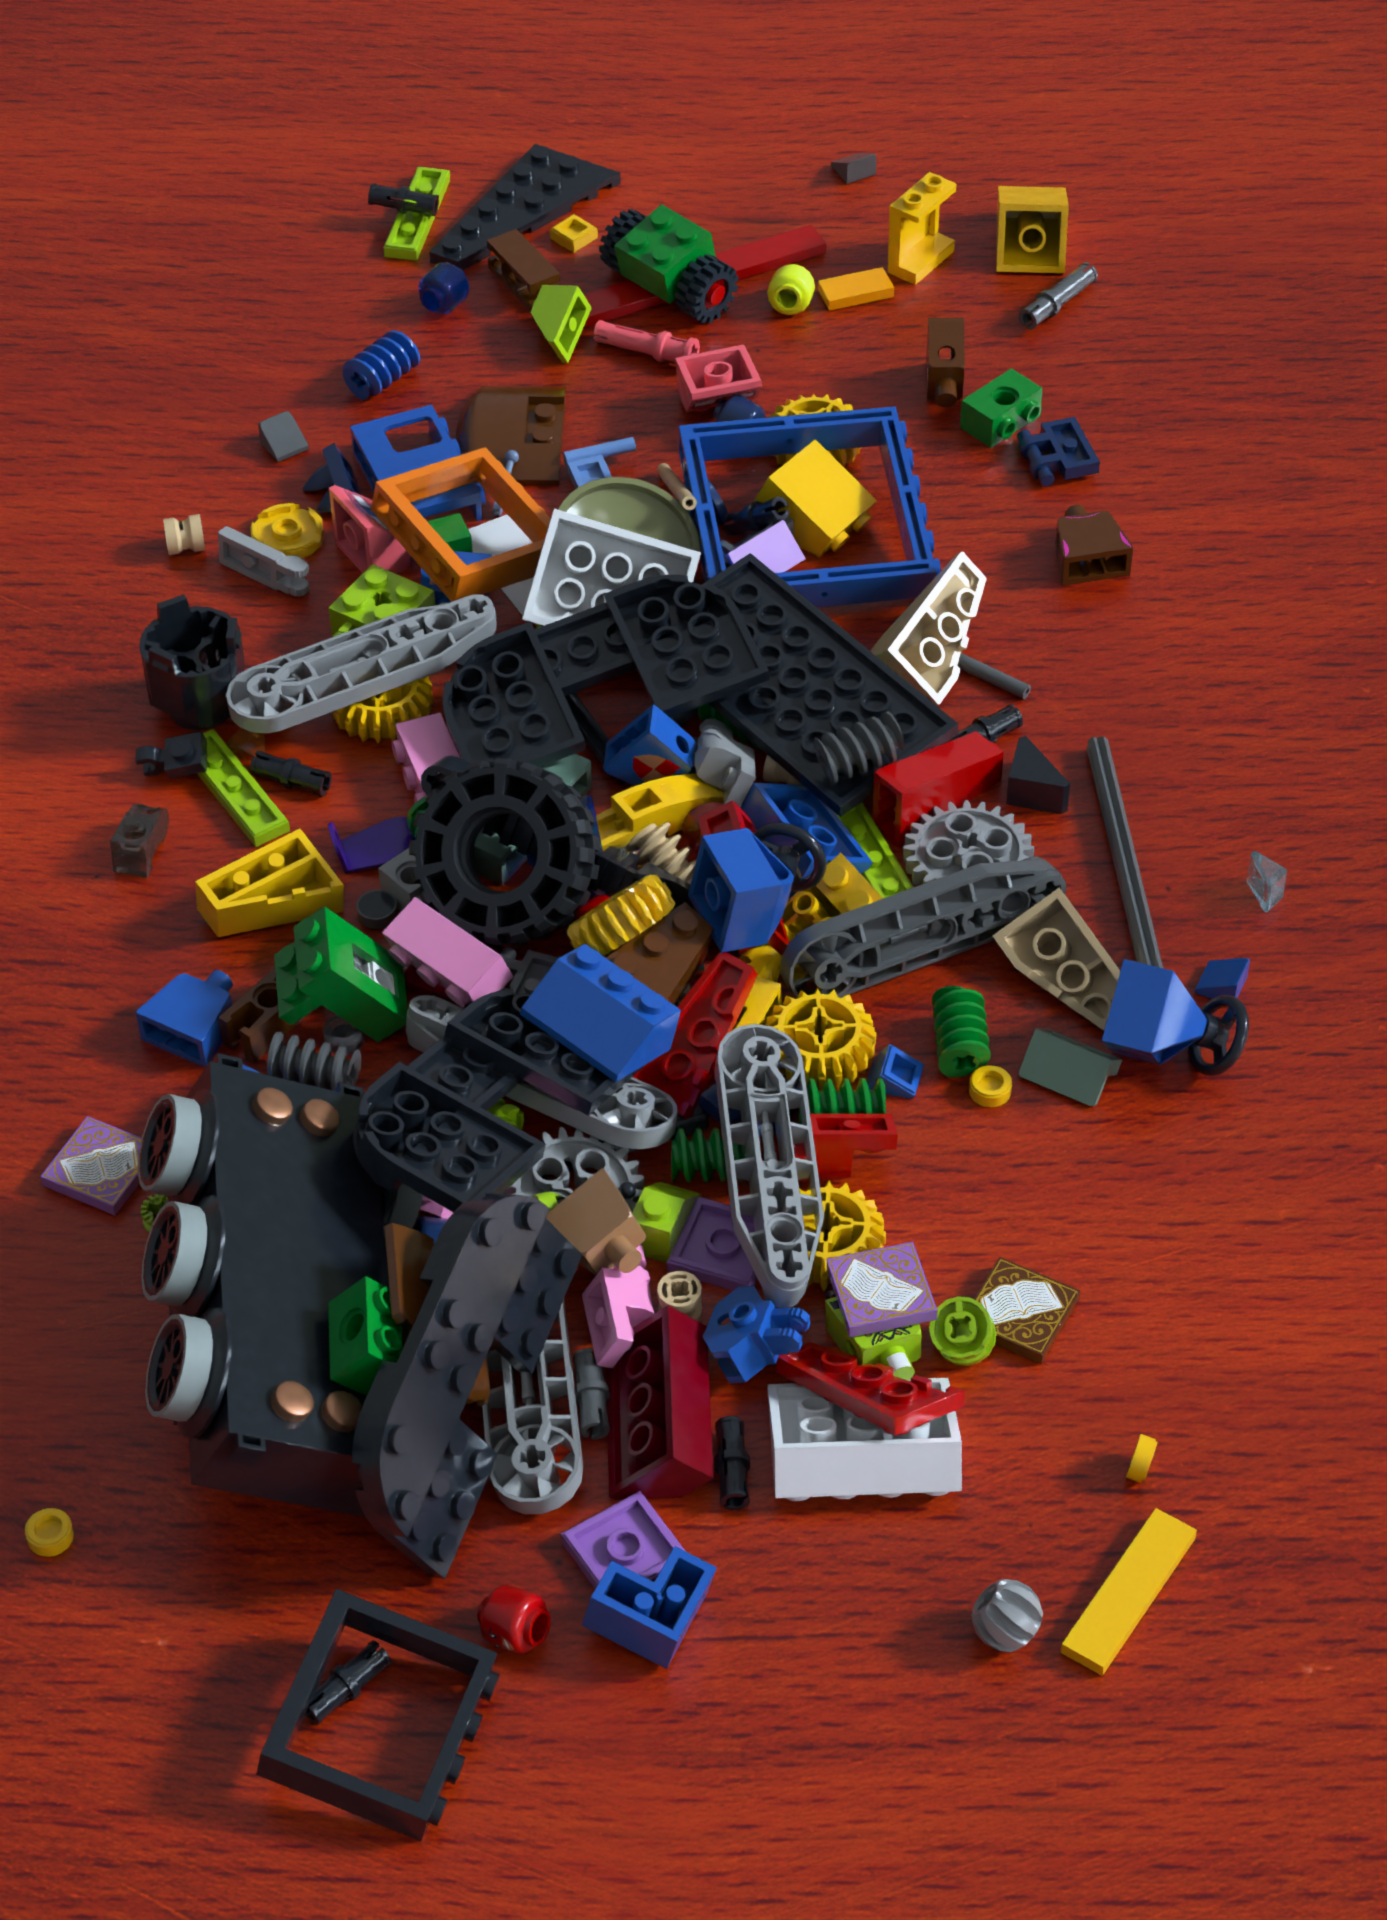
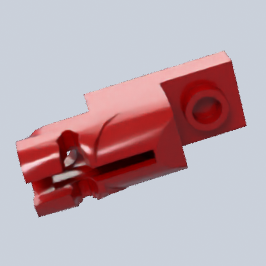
(839, 1135)

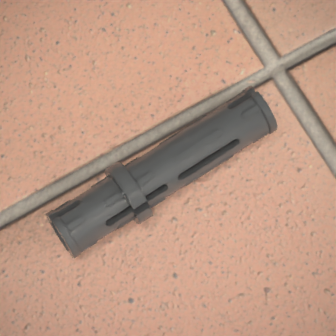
(1050, 301)

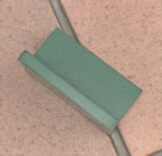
(1068, 1066)

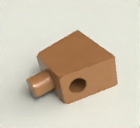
(600, 1225)

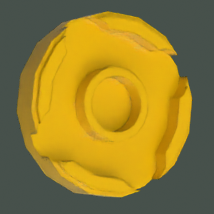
(289, 529)

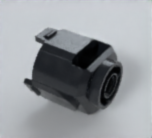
(190, 661)

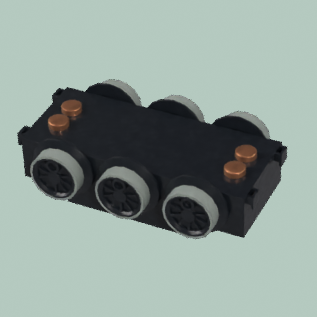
(247, 1253)

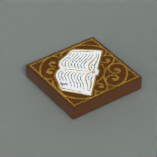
(1026, 1308)

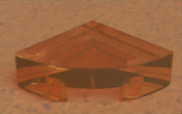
(246, 744)

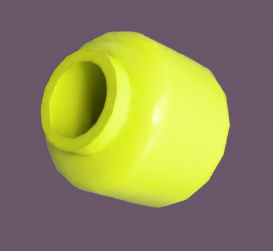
(791, 289)

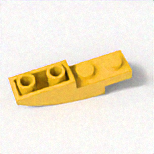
(653, 802)

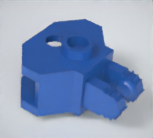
(754, 1334)

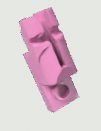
(613, 1307)

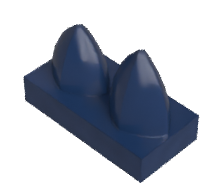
(334, 472)

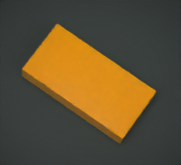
(855, 288)

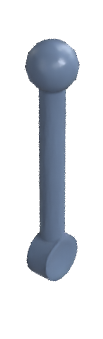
(511, 457)

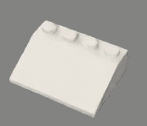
(592, 558)
(835, 1454)

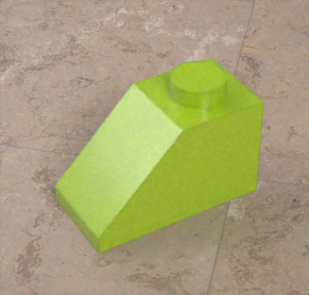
(561, 317)
(662, 1215)

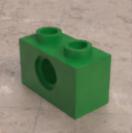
(1001, 408)
(362, 1334)

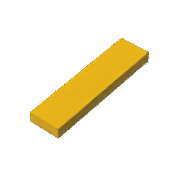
(1128, 1591)

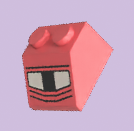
(716, 376)
(363, 535)

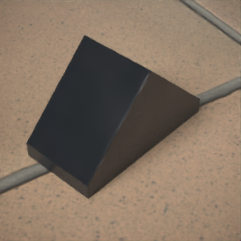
(1035, 781)

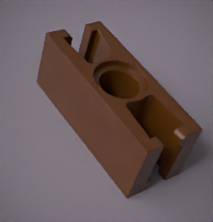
(520, 266)
(254, 1019)

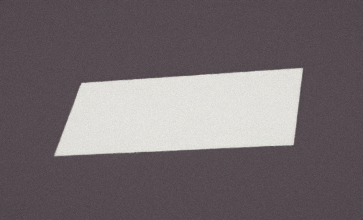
(499, 537)

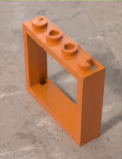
(456, 580)

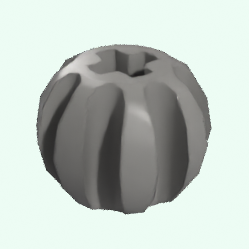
(1007, 1615)

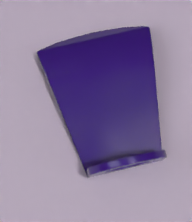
(372, 845)

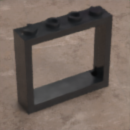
(349, 1792)

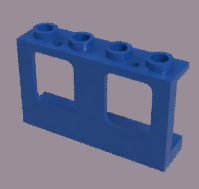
(381, 461)

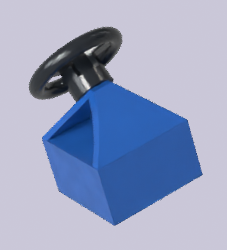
(746, 882)
(1158, 1019)

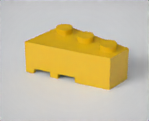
(269, 887)

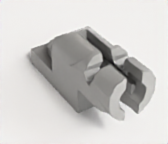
(724, 761)

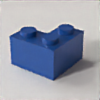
(650, 1614)

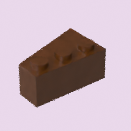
(667, 952)

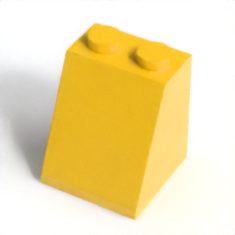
(1031, 229)
(820, 499)

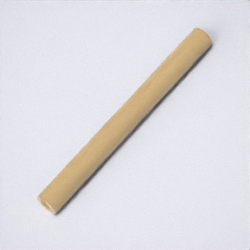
(676, 486)

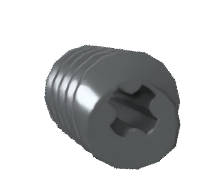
(859, 745)
(309, 1066)

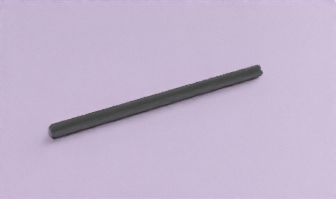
(1123, 852)

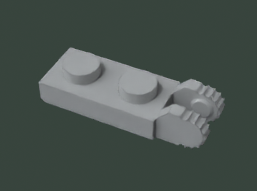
(262, 562)

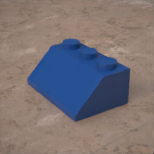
(800, 807)
(602, 1013)

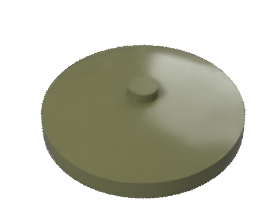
(635, 508)

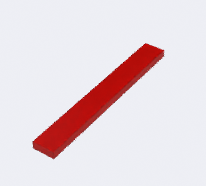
(746, 260)

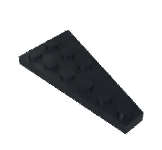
(525, 198)

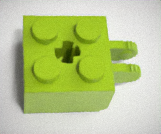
(375, 597)

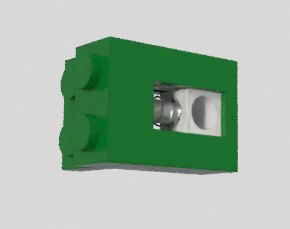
(343, 972)

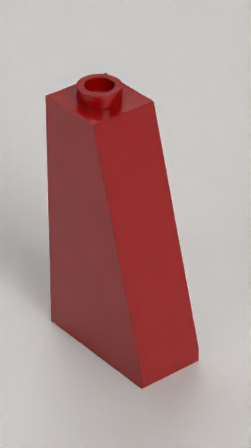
(931, 779)

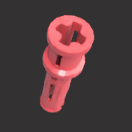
(661, 345)

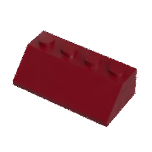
(660, 1410)

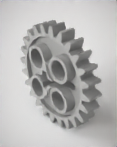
(962, 839)
(582, 1154)

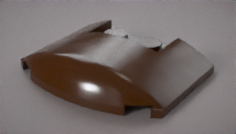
(518, 420)
(406, 1259)

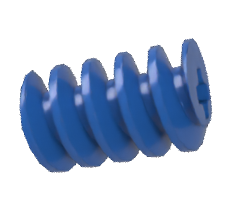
(380, 364)

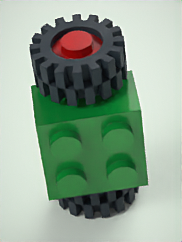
(670, 261)

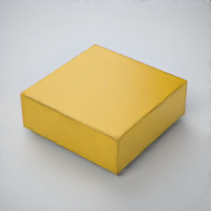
(573, 233)

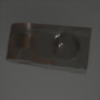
(138, 839)

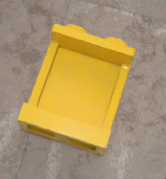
(913, 229)

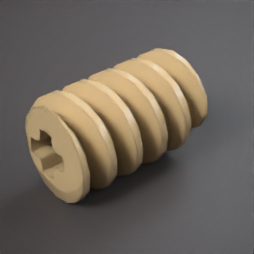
(661, 851)

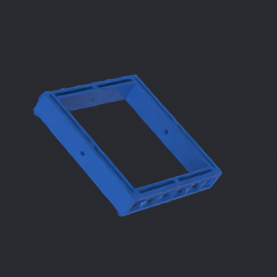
(834, 432)

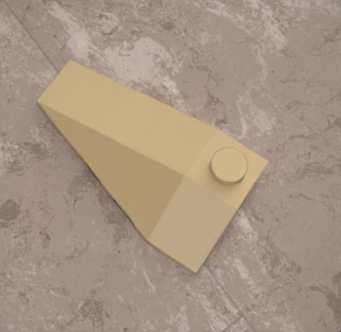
(933, 630)
(1062, 956)

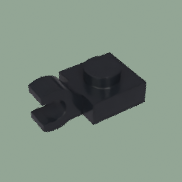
(181, 757)

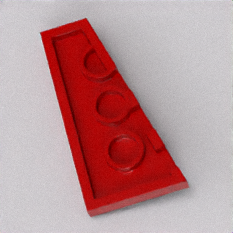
(704, 1020)
(869, 1389)

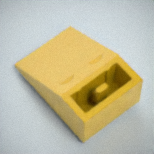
(837, 893)

